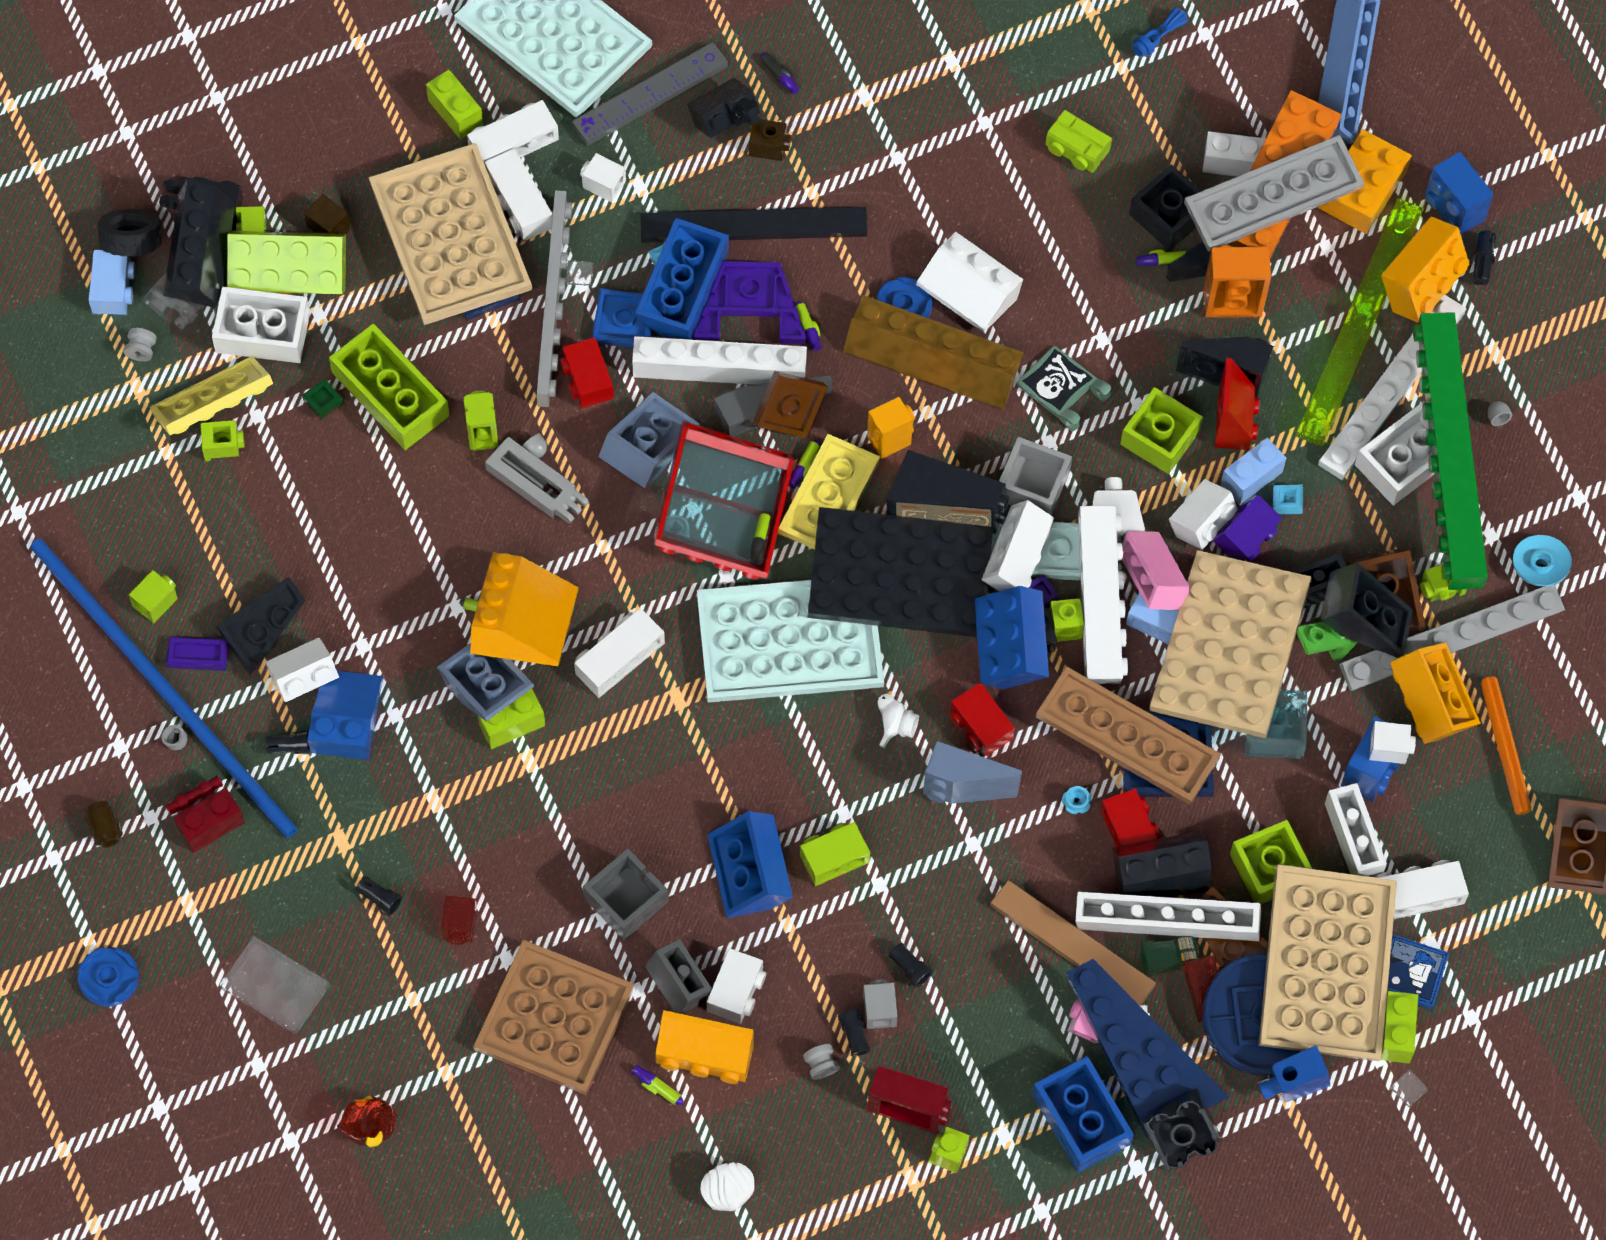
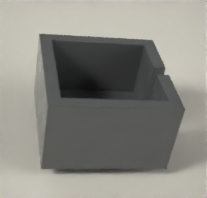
(623, 897)

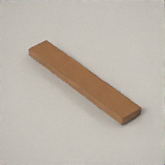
(1068, 939)

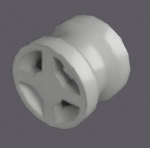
(140, 344)
(821, 1061)

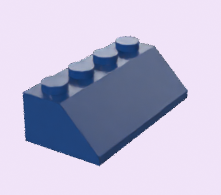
(682, 280)

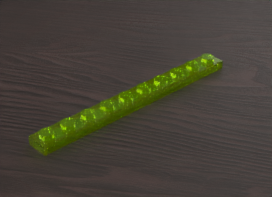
(1357, 326)

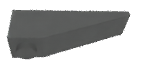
(739, 406)

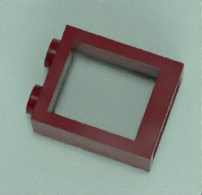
(909, 1100)

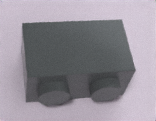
(678, 977)

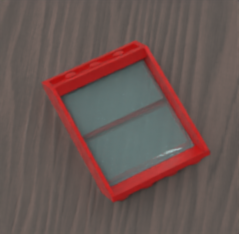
(716, 499)

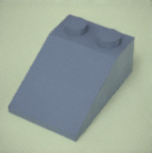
(645, 440)
(483, 682)
(967, 777)

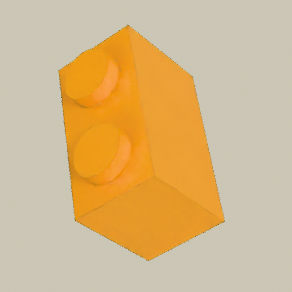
(890, 427)

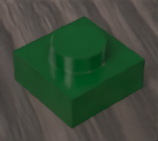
(322, 399)

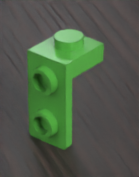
(1320, 638)

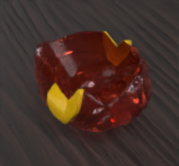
(368, 1121)

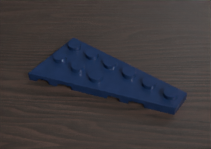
(1141, 1054)

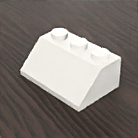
(970, 282)

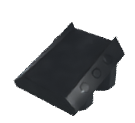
(1182, 1130)

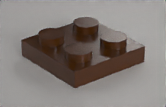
(790, 404)

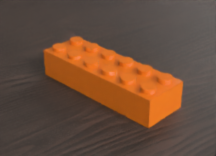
(1297, 127)

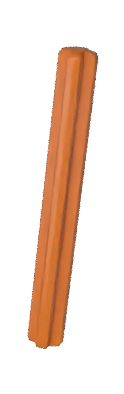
(1506, 745)

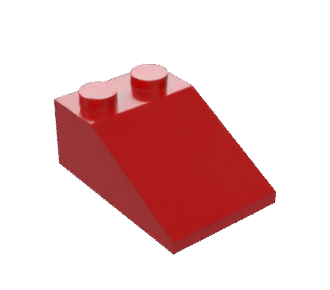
(1235, 409)

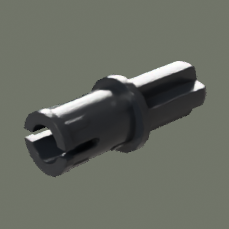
(1484, 257)

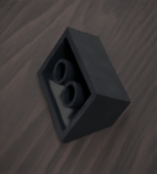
(1164, 866)

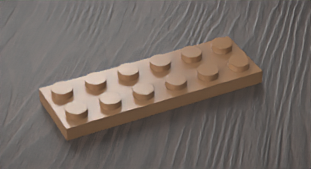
(1128, 735)

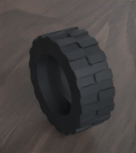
(129, 232)

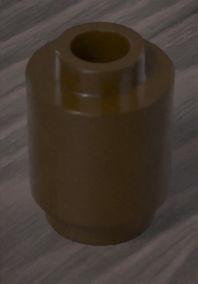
(103, 824)

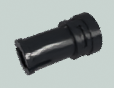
(288, 743)
(383, 898)
(914, 969)
(851, 1024)

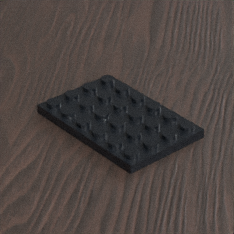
(898, 571)

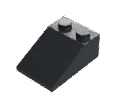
(1207, 358)
(1366, 610)

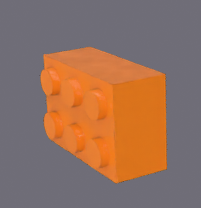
(1237, 281)

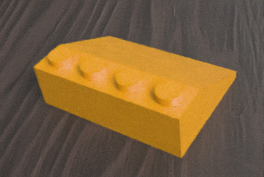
(522, 612)

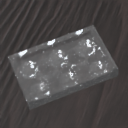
(274, 985)

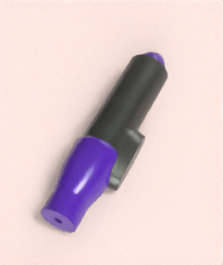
(781, 72)

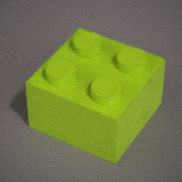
(1161, 430)
(1261, 853)

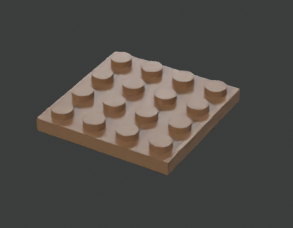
(554, 1017)

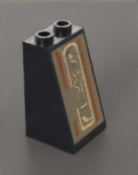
(946, 493)

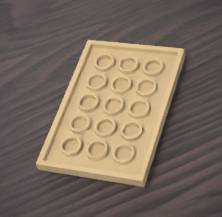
(450, 234)
(1231, 644)
(1328, 962)

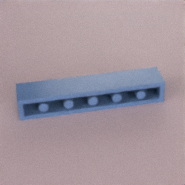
(1348, 63)

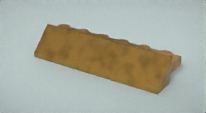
(932, 352)

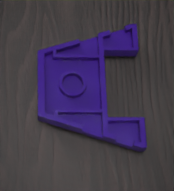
(750, 291)

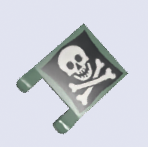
(1059, 382)

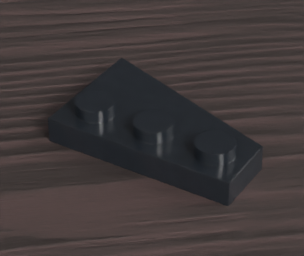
(260, 623)

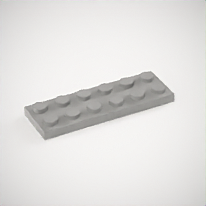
(1274, 193)

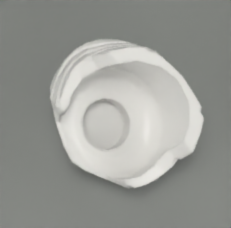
(727, 1186)

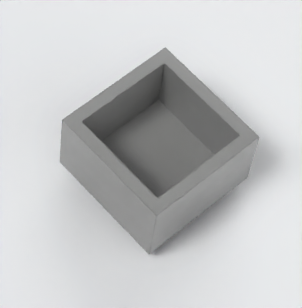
(1035, 474)

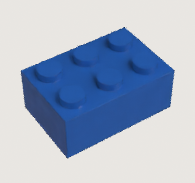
(1011, 637)
(1082, 1114)

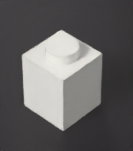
(603, 177)
(1391, 742)

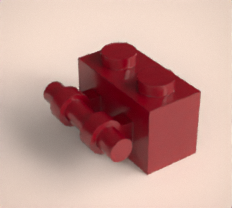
(208, 818)

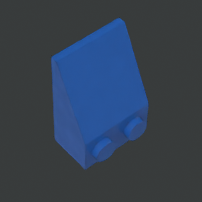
(345, 716)

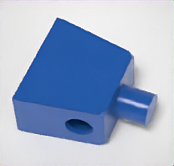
(1307, 1070)

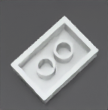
(261, 324)
(1398, 457)

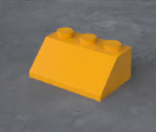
(1434, 692)
(704, 1047)

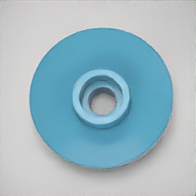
(1545, 551)

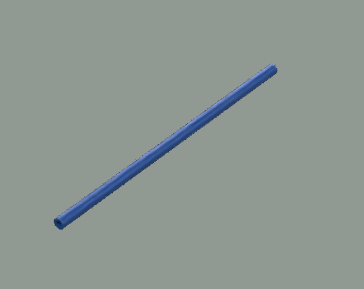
(164, 688)

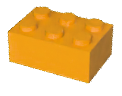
(1382, 170)
(1425, 269)

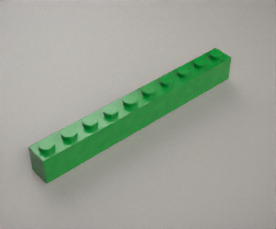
(1451, 451)

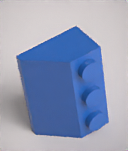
(750, 864)

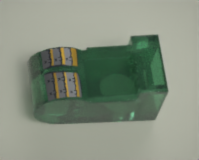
(1168, 955)

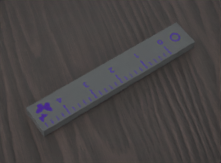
(650, 94)

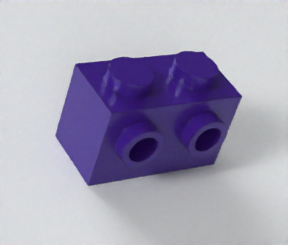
(1248, 529)

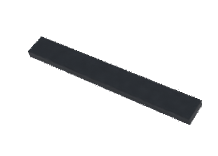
(763, 223)

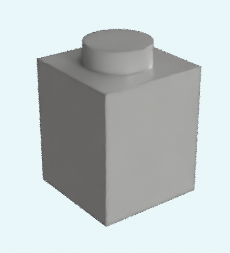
(880, 1004)

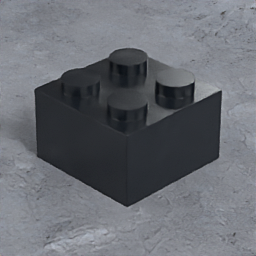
(1162, 207)

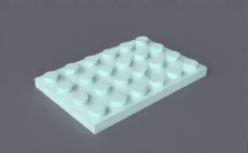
(559, 45)
(767, 647)

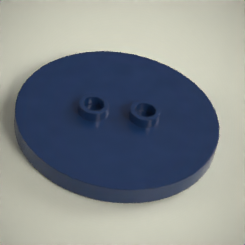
(1234, 1017)

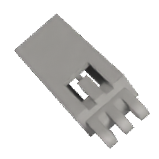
(530, 475)

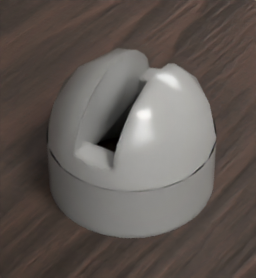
(1499, 413)
(536, 445)
(169, 737)

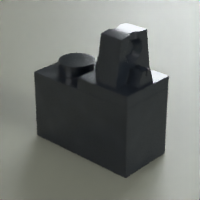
(724, 107)

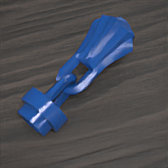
(1142, 44)

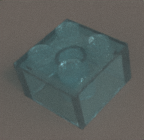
(1286, 731)

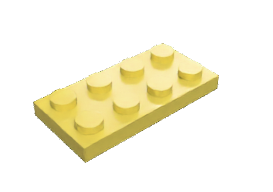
(211, 395)
(834, 482)

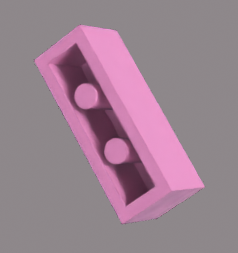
(1154, 570)

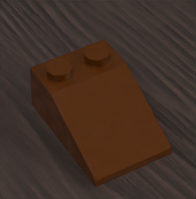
(1397, 573)
(1578, 845)

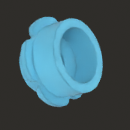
(1080, 793)

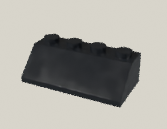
(199, 244)

